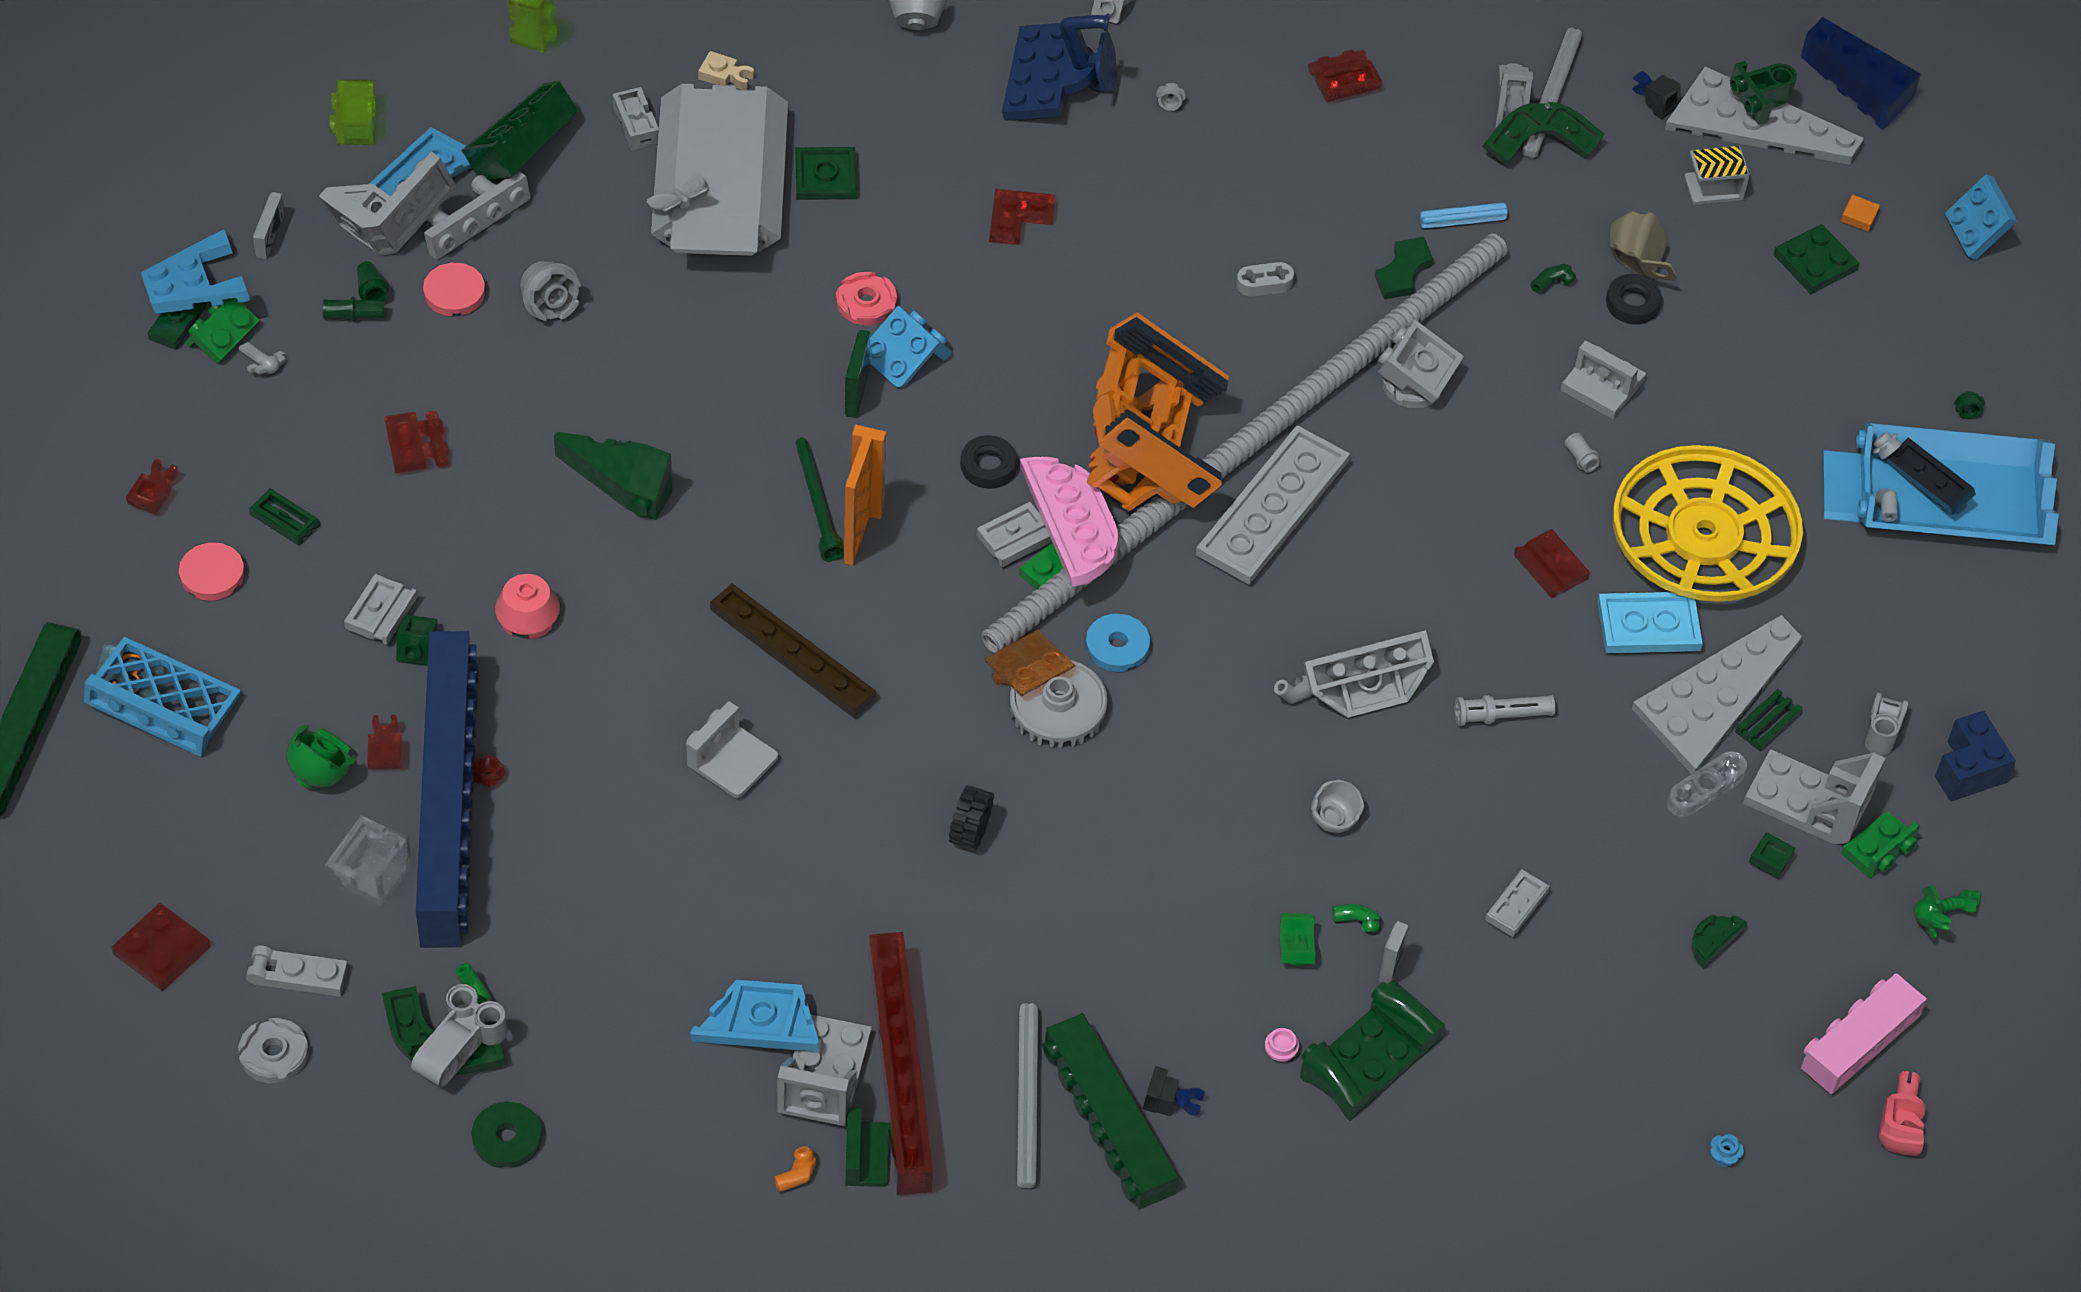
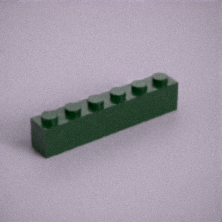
(1110, 1112)

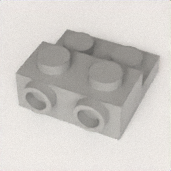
(1419, 361)

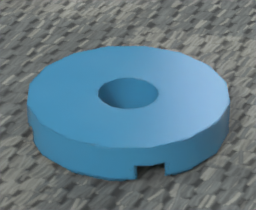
(1117, 627)

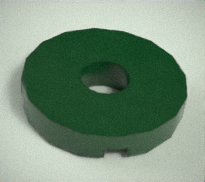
(506, 1117)

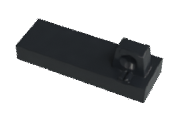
(1931, 476)

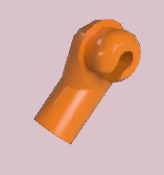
(800, 1171)

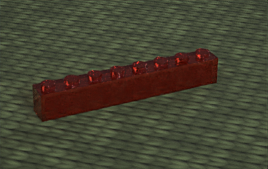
(900, 1064)

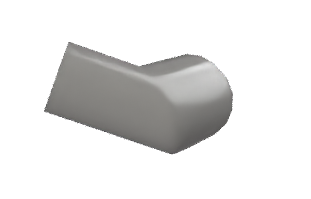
(1887, 500)
(1295, 693)

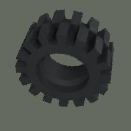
(971, 817)

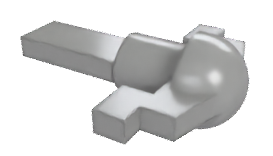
(266, 363)

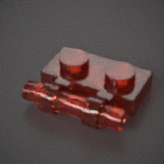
(1345, 75)
(406, 445)

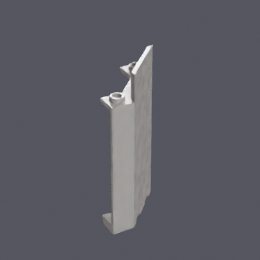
(740, 152)

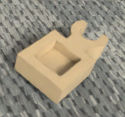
(723, 69)

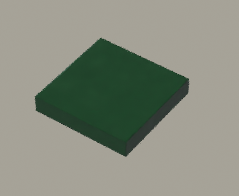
(825, 173)
(857, 373)

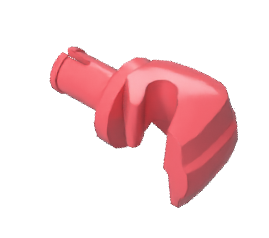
(1901, 1118)

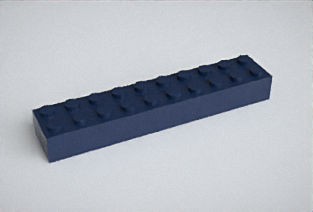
(447, 790)

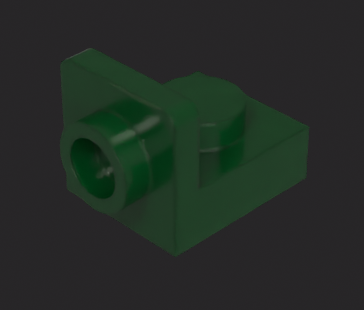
(414, 639)

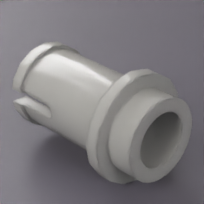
(1586, 457)

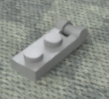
(297, 972)

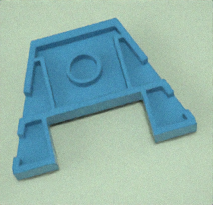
(183, 281)

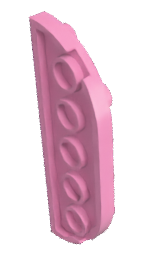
(1073, 516)

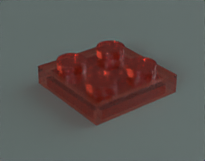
(160, 946)

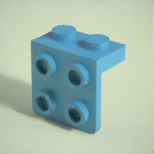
(904, 346)

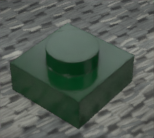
(1772, 855)

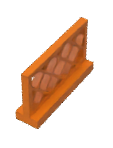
(864, 487)

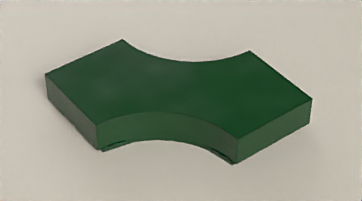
(1409, 260)

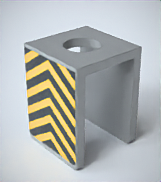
(1718, 175)

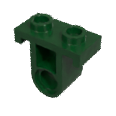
(1763, 88)

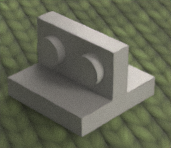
(1602, 380)

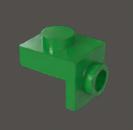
(1297, 939)

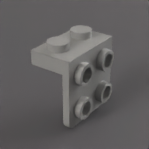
(728, 752)

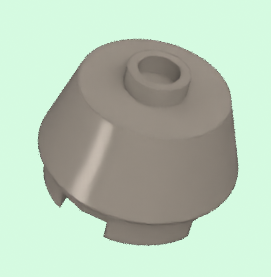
(917, 13)
(550, 290)

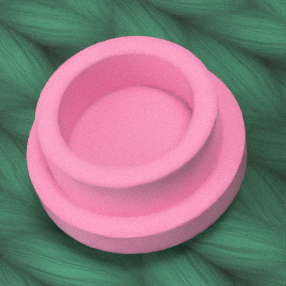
(1281, 1045)

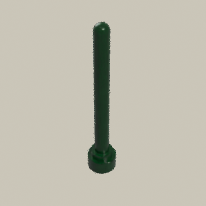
(830, 545)

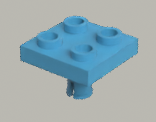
(1981, 217)

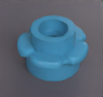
(1720, 1155)

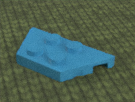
(760, 1017)

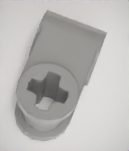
(1884, 724)

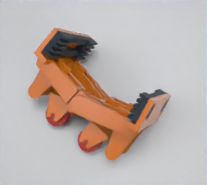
(1151, 445)

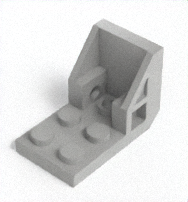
(400, 214)
(1814, 800)
(826, 1081)

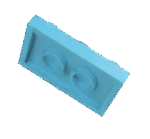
(1649, 622)

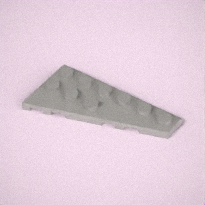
(1716, 110)
(1710, 698)

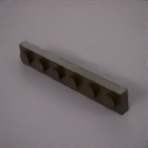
(793, 650)

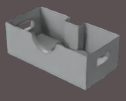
(637, 121)

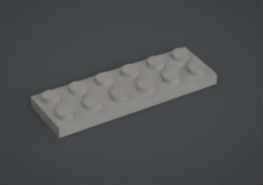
(1272, 504)

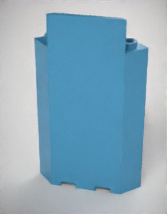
(2006, 471)

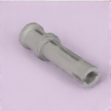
(1489, 709)

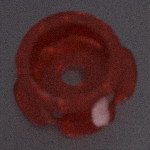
(488, 764)

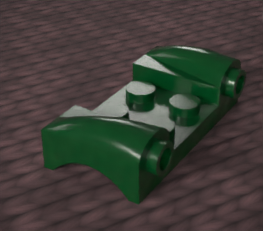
(1373, 1049)

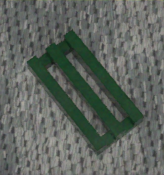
(280, 520)
(1764, 707)

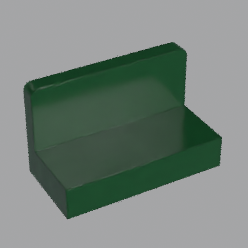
(866, 1151)

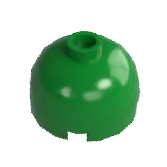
(318, 758)

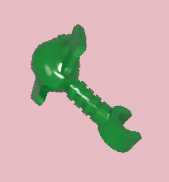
(1930, 908)

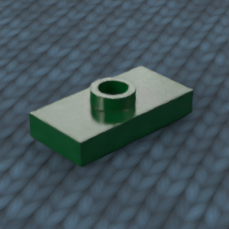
(173, 326)

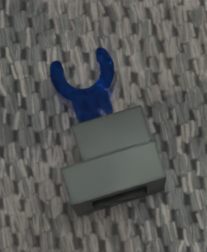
(1660, 94)
(1164, 1092)

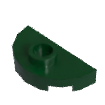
(1714, 935)

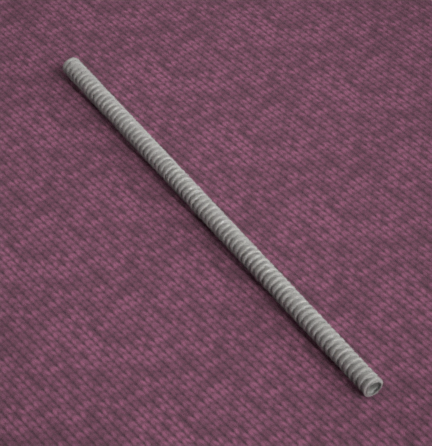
(1262, 429)

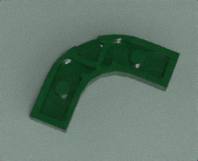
(1542, 119)
(411, 1031)

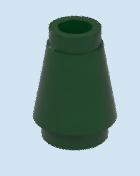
(371, 282)

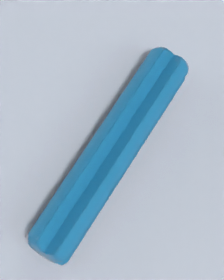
(1463, 215)

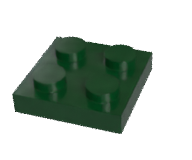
(1816, 259)

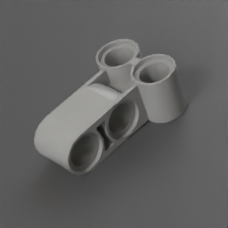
(459, 1035)

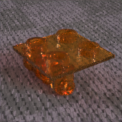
(1028, 663)

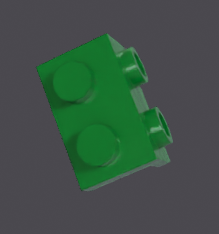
(222, 329)

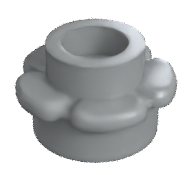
(1168, 102)
(1886, 444)

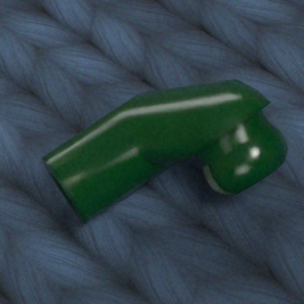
(1551, 274)

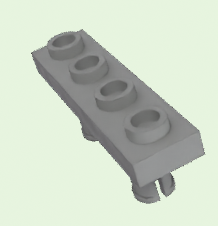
(491, 205)

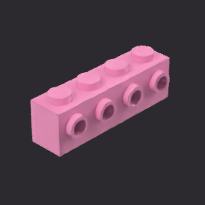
(1862, 1033)

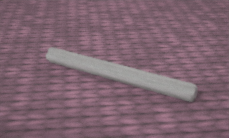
(1555, 84)
(1027, 1096)

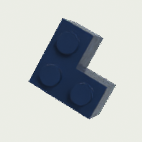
(1977, 759)

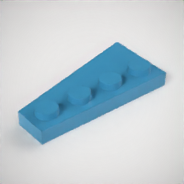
(432, 140)

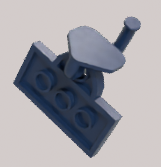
(1057, 62)

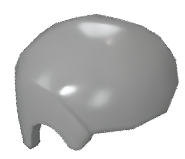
(1337, 806)

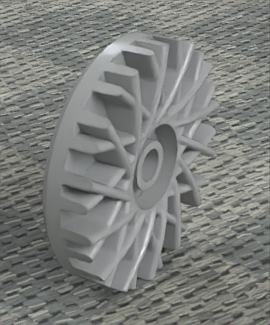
(1062, 707)

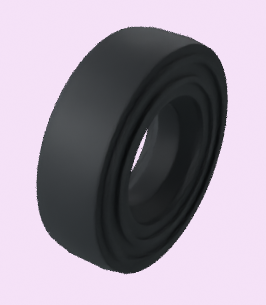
(1629, 313)
(988, 477)

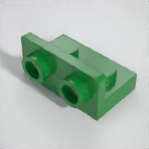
(1881, 844)

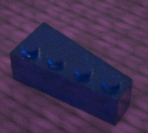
(1861, 71)

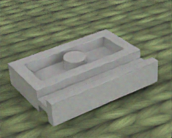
(1014, 534)
(380, 609)

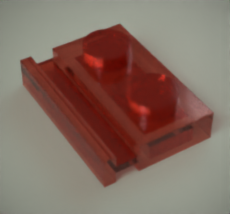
(1552, 563)

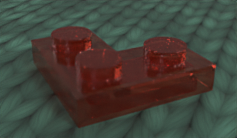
(1015, 207)

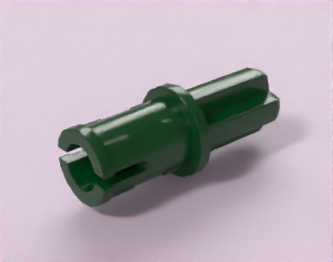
(353, 309)

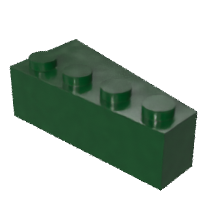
(520, 132)

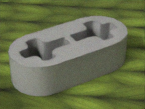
(1265, 279)

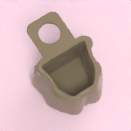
(1640, 245)

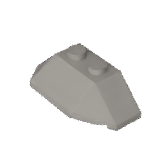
(1370, 674)

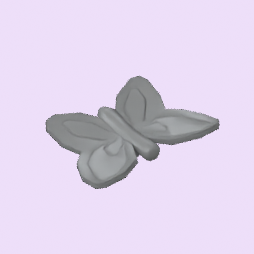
(691, 188)

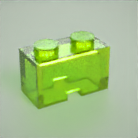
(533, 23)
(354, 112)

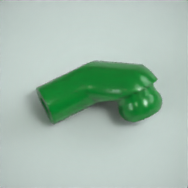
(1356, 912)
(469, 977)

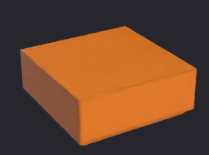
(1860, 213)

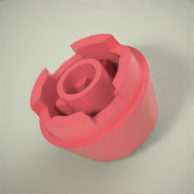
(527, 606)

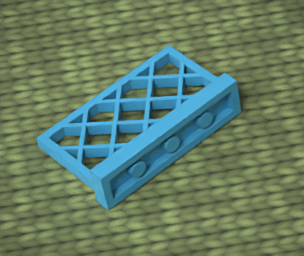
(149, 712)

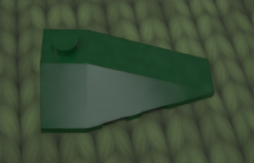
(632, 476)

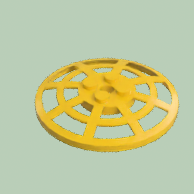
(1710, 514)

